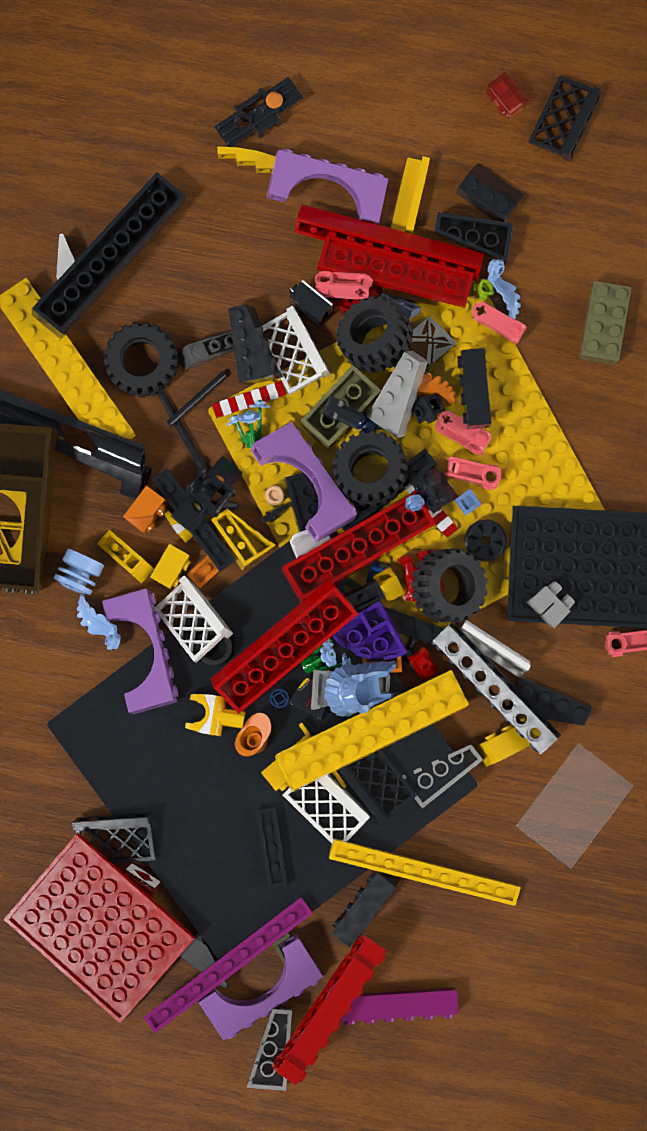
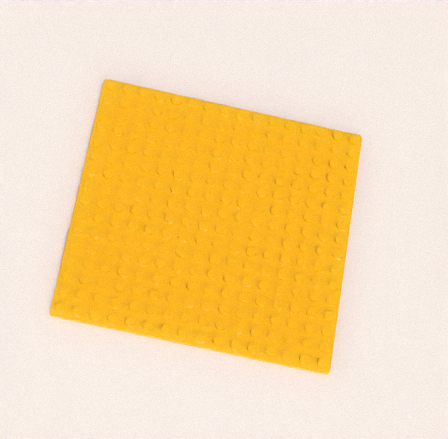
(525, 444)

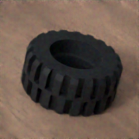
(363, 318)
(129, 337)
(365, 445)
(471, 585)

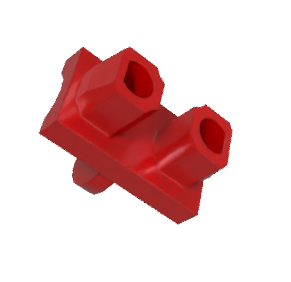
(424, 665)

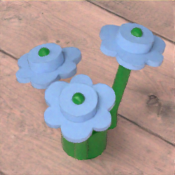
(250, 416)
(328, 656)

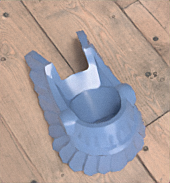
(357, 687)

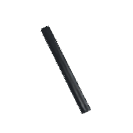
(196, 399)

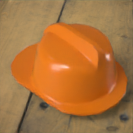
(254, 735)

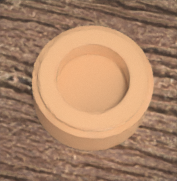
(274, 495)

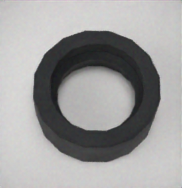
(219, 661)

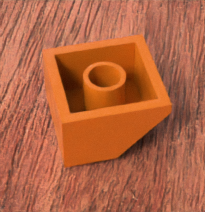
(146, 510)

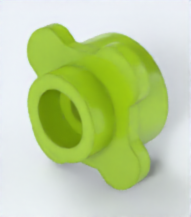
(487, 286)

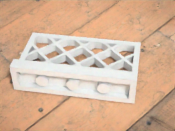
(308, 345)
(207, 612)
(496, 650)
(342, 796)

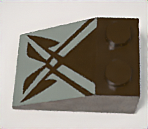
(430, 342)

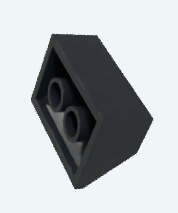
(489, 193)

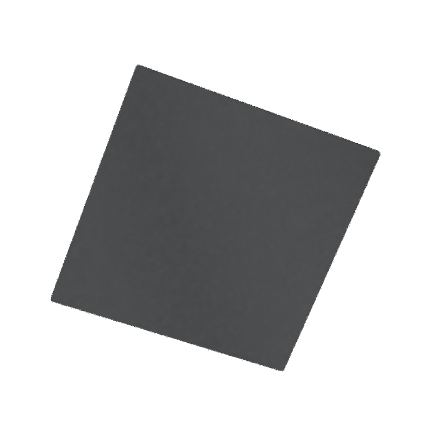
(209, 793)

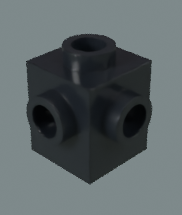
(428, 408)

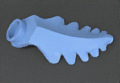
(505, 288)
(98, 624)

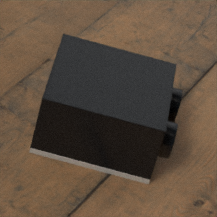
(310, 303)

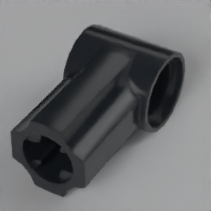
(338, 411)

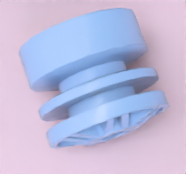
(78, 572)

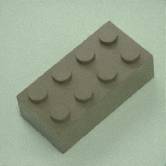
(604, 323)
(354, 391)

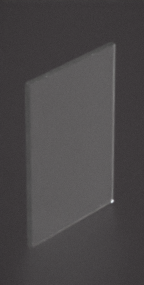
(574, 806)

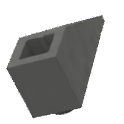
(206, 350)

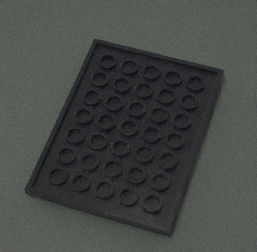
(590, 554)

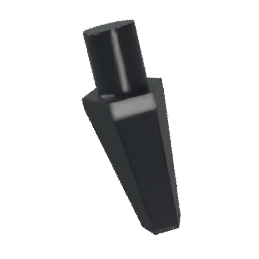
(229, 505)
(272, 515)

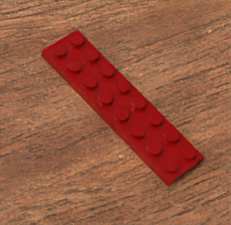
(397, 271)

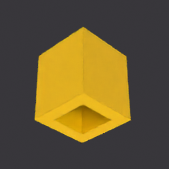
(389, 584)

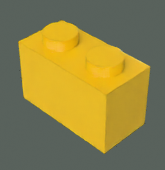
(170, 567)

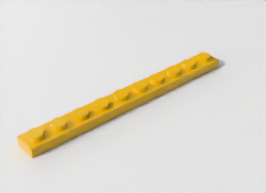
(424, 872)

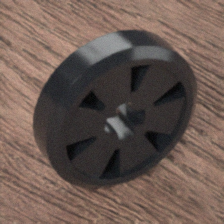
(489, 529)

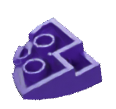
(371, 634)

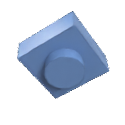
(467, 502)

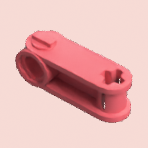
(343, 285)
(499, 322)
(473, 439)
(472, 472)
(628, 642)

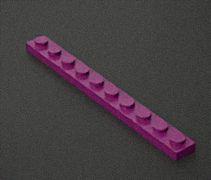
(227, 965)

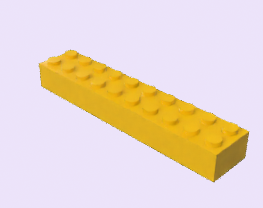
(62, 363)
(371, 731)

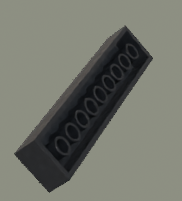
(108, 255)

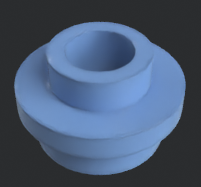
(414, 503)

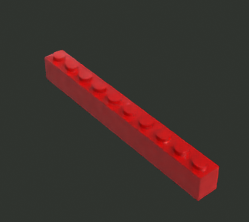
(320, 223)

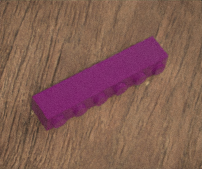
(403, 1005)

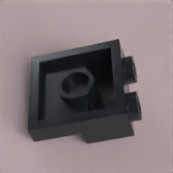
(434, 489)

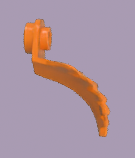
(433, 386)

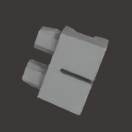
(545, 598)

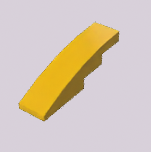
(246, 157)

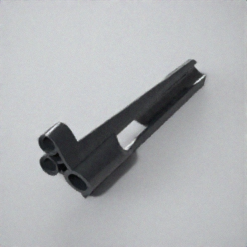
(112, 453)

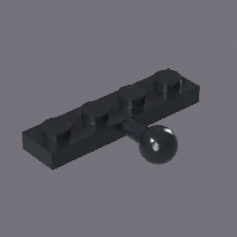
(415, 629)

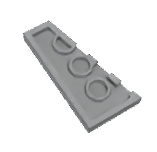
(319, 685)

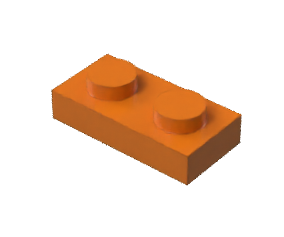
(203, 572)

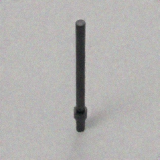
(199, 462)

